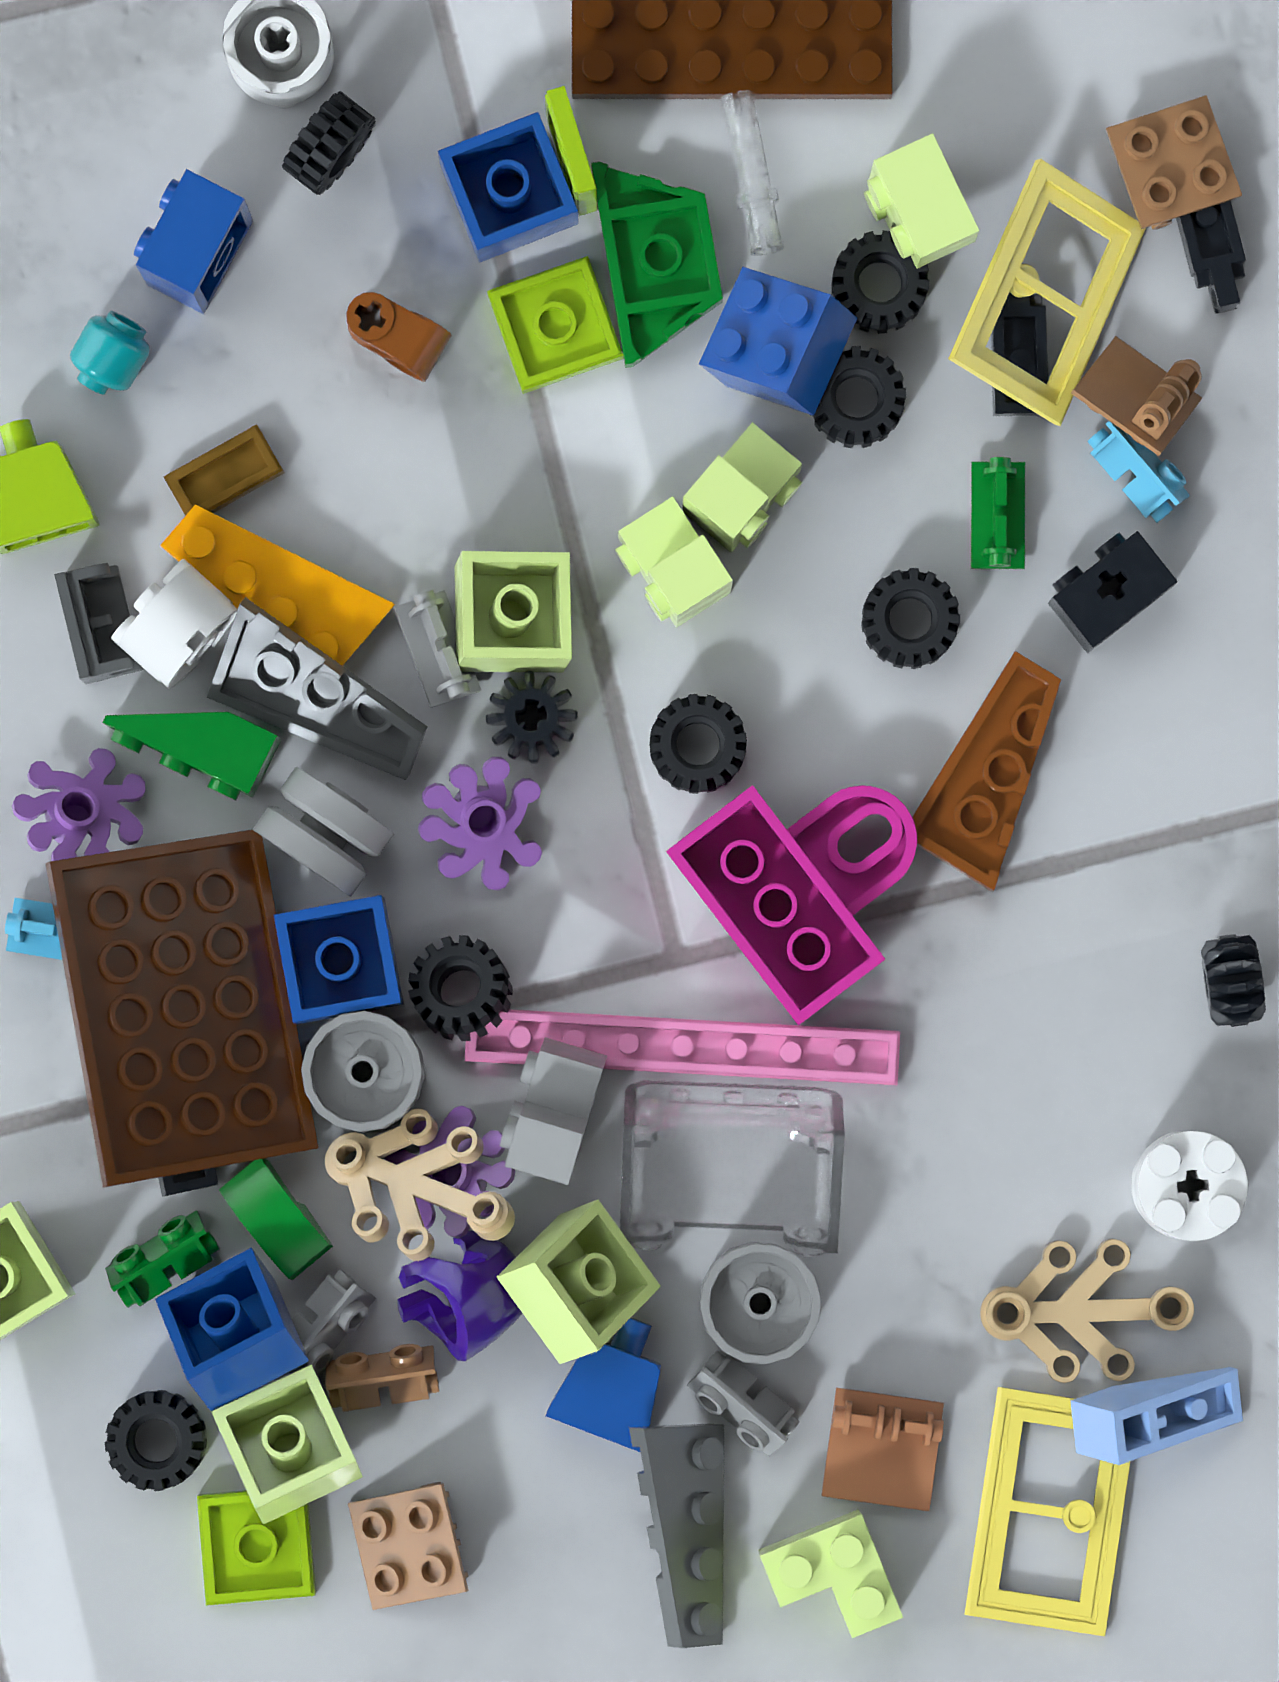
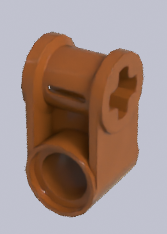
(405, 339)

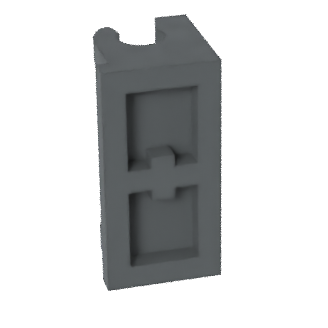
(93, 611)

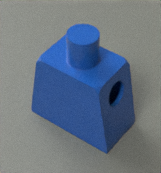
(610, 1388)

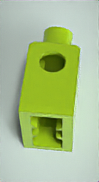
(38, 491)

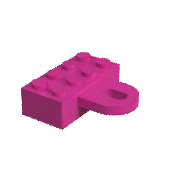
(790, 891)

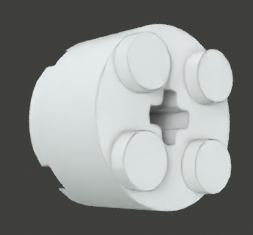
(278, 76)
(176, 624)
(1212, 1208)

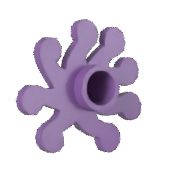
(80, 807)
(483, 821)
(465, 1177)

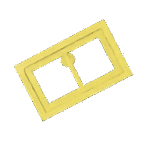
(1009, 275)
(1102, 1520)

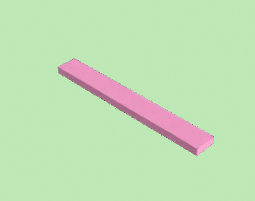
(698, 1046)

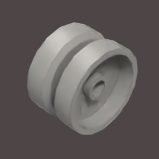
(324, 830)
(333, 1085)
(759, 1335)

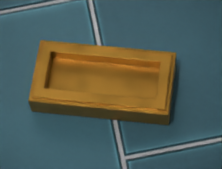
(225, 472)

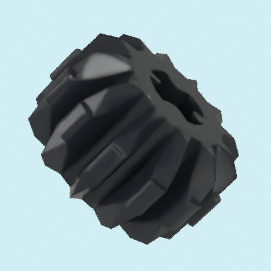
(545, 728)
(1233, 980)

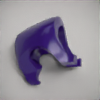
(478, 1301)

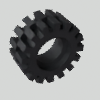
(328, 143)
(871, 313)
(882, 419)
(918, 586)
(704, 711)
(443, 963)
(123, 1450)

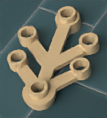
(411, 1181)
(1075, 1311)

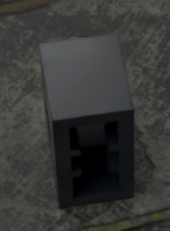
(1141, 579)

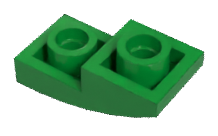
(275, 1218)

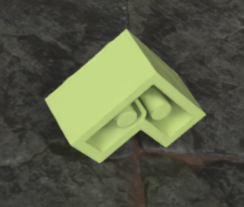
(920, 202)
(741, 487)
(675, 562)
(837, 1557)

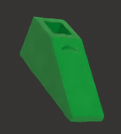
(210, 742)

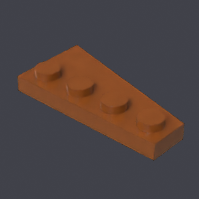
(980, 788)

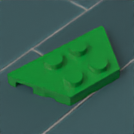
(656, 258)

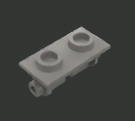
(431, 638)
(340, 1310)
(759, 1422)

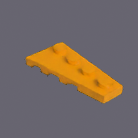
(296, 592)

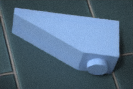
(1154, 1414)

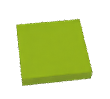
(570, 150)
(555, 324)
(250, 1558)

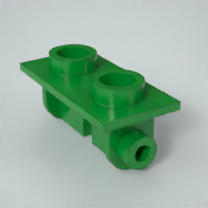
(998, 514)
(139, 1269)

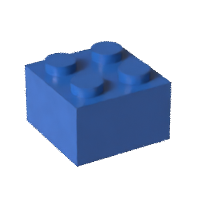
(508, 187)
(192, 240)
(778, 340)
(338, 959)
(231, 1330)

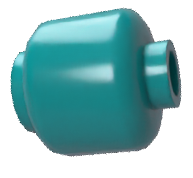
(110, 352)

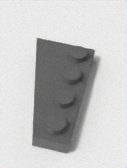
(304, 691)
(687, 1509)

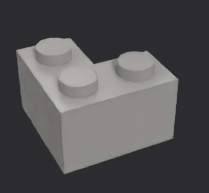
(552, 1121)

